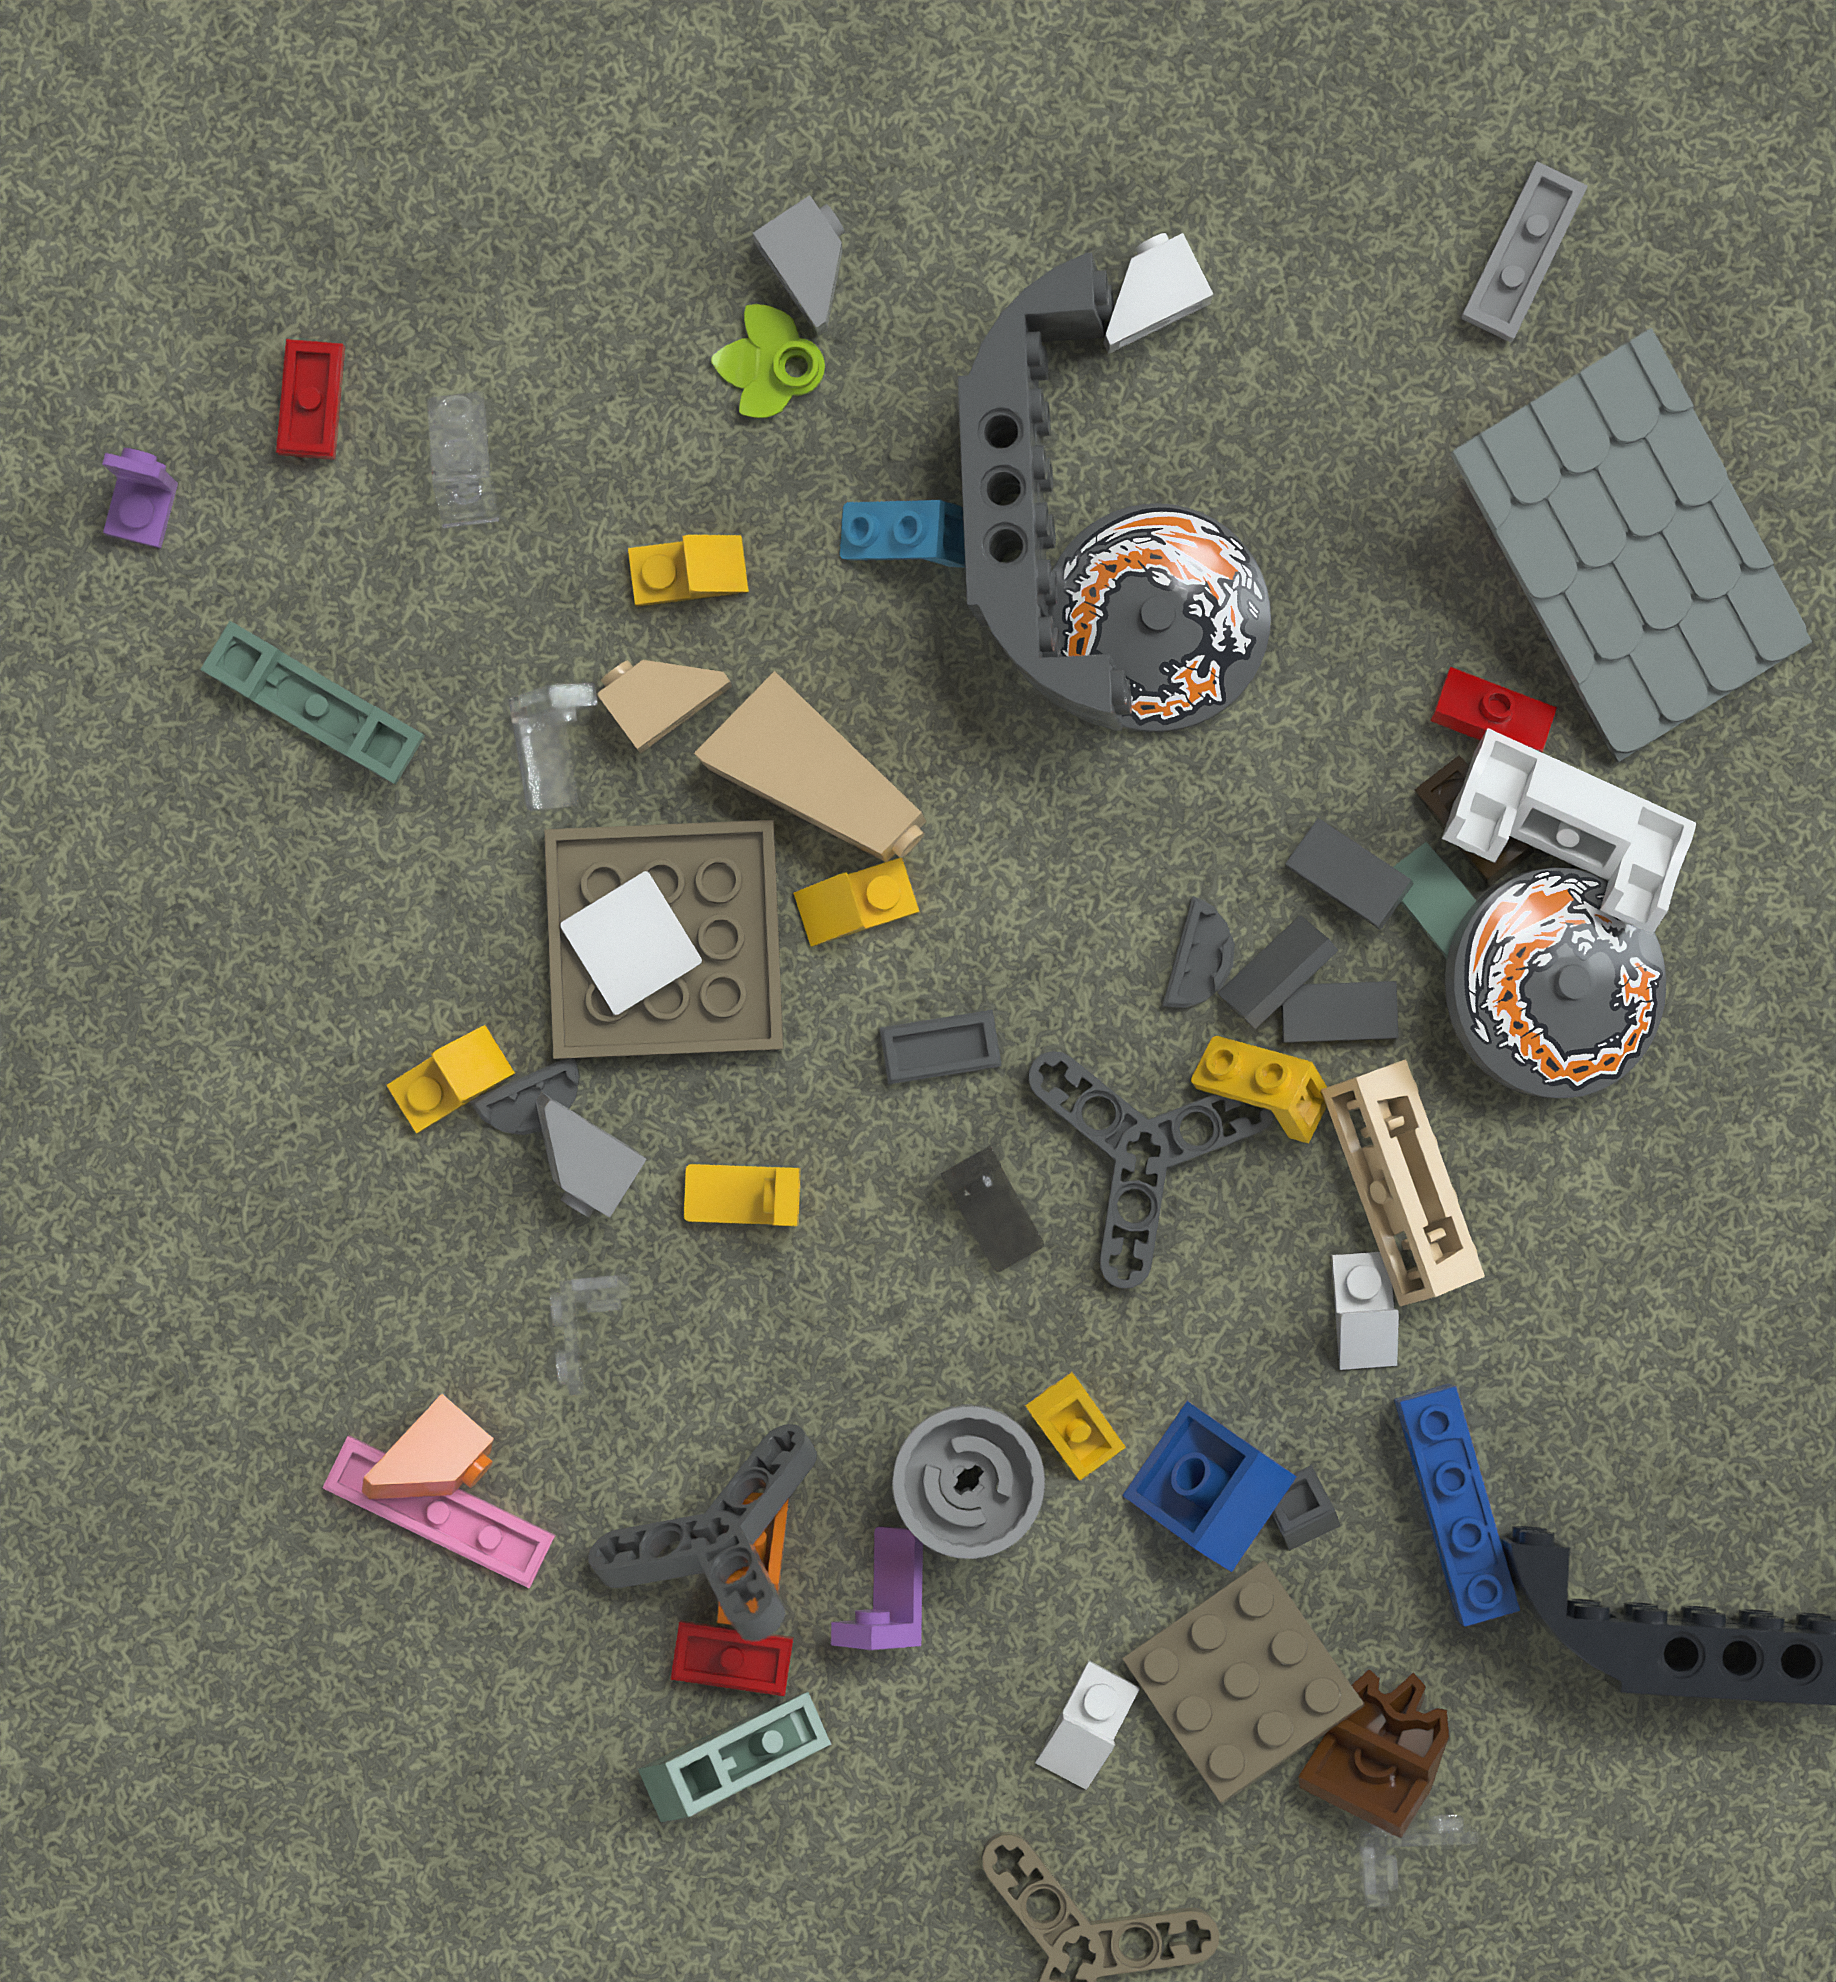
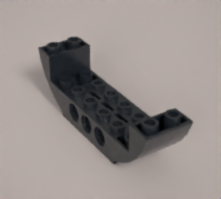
(1633, 1642)

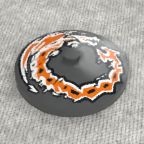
(1170, 605)
(1552, 986)

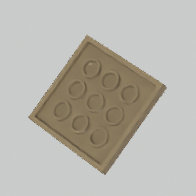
(725, 898)

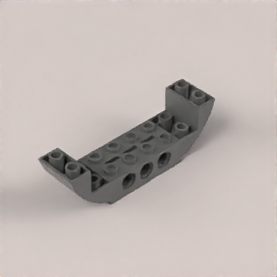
(1002, 403)

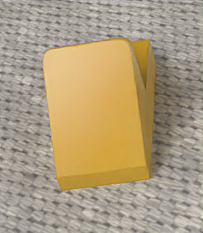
(688, 569)
(856, 901)
(450, 1078)
(1075, 1426)

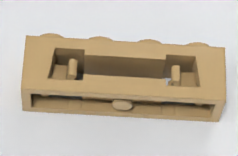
(1404, 1183)

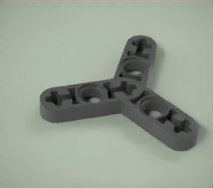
(1114, 1140)
(720, 1537)

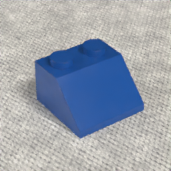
(1209, 1486)

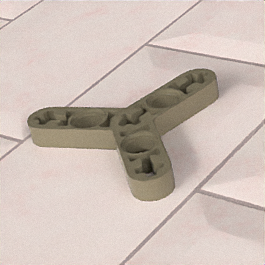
(1101, 1934)

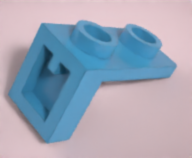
(904, 531)

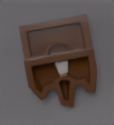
(1380, 1756)

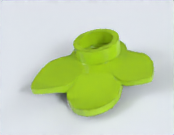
(761, 359)

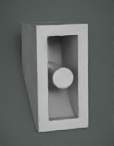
(805, 257)
(585, 1159)

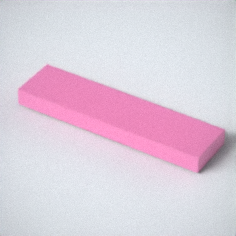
(453, 1521)

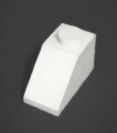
(1157, 290)

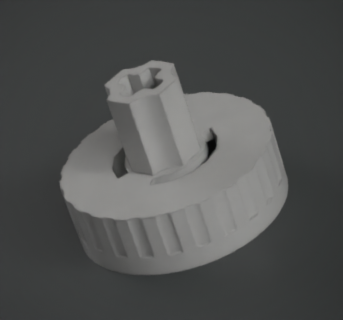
(956, 1441)

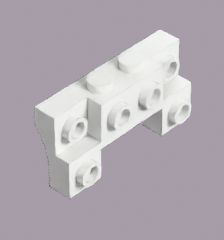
(1575, 819)

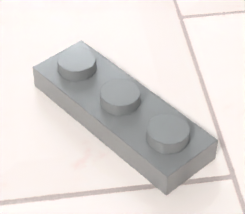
(1524, 252)

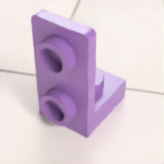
(140, 498)
(896, 1596)

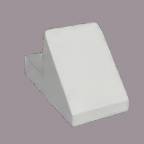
(1364, 1311)
(1088, 1725)

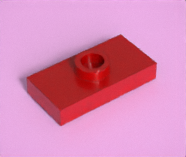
(310, 399)
(1475, 704)
(726, 1660)

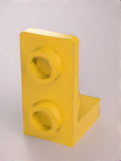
(1265, 1080)
(742, 1194)

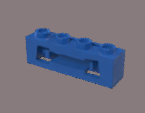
(1456, 1504)

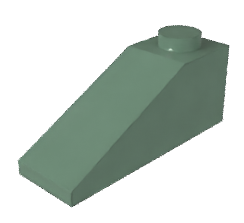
(733, 1758)

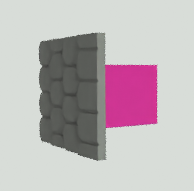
(1632, 545)

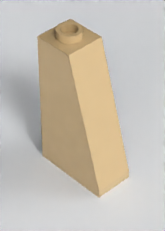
(805, 766)

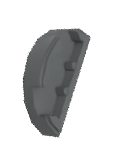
(1201, 958)
(514, 1104)

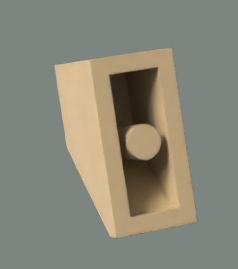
(657, 697)

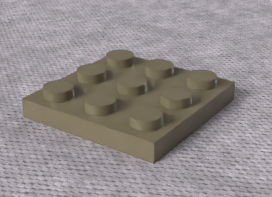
(1243, 1682)

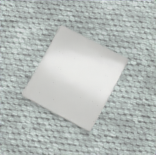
(631, 942)

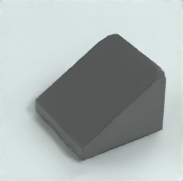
(1305, 1511)

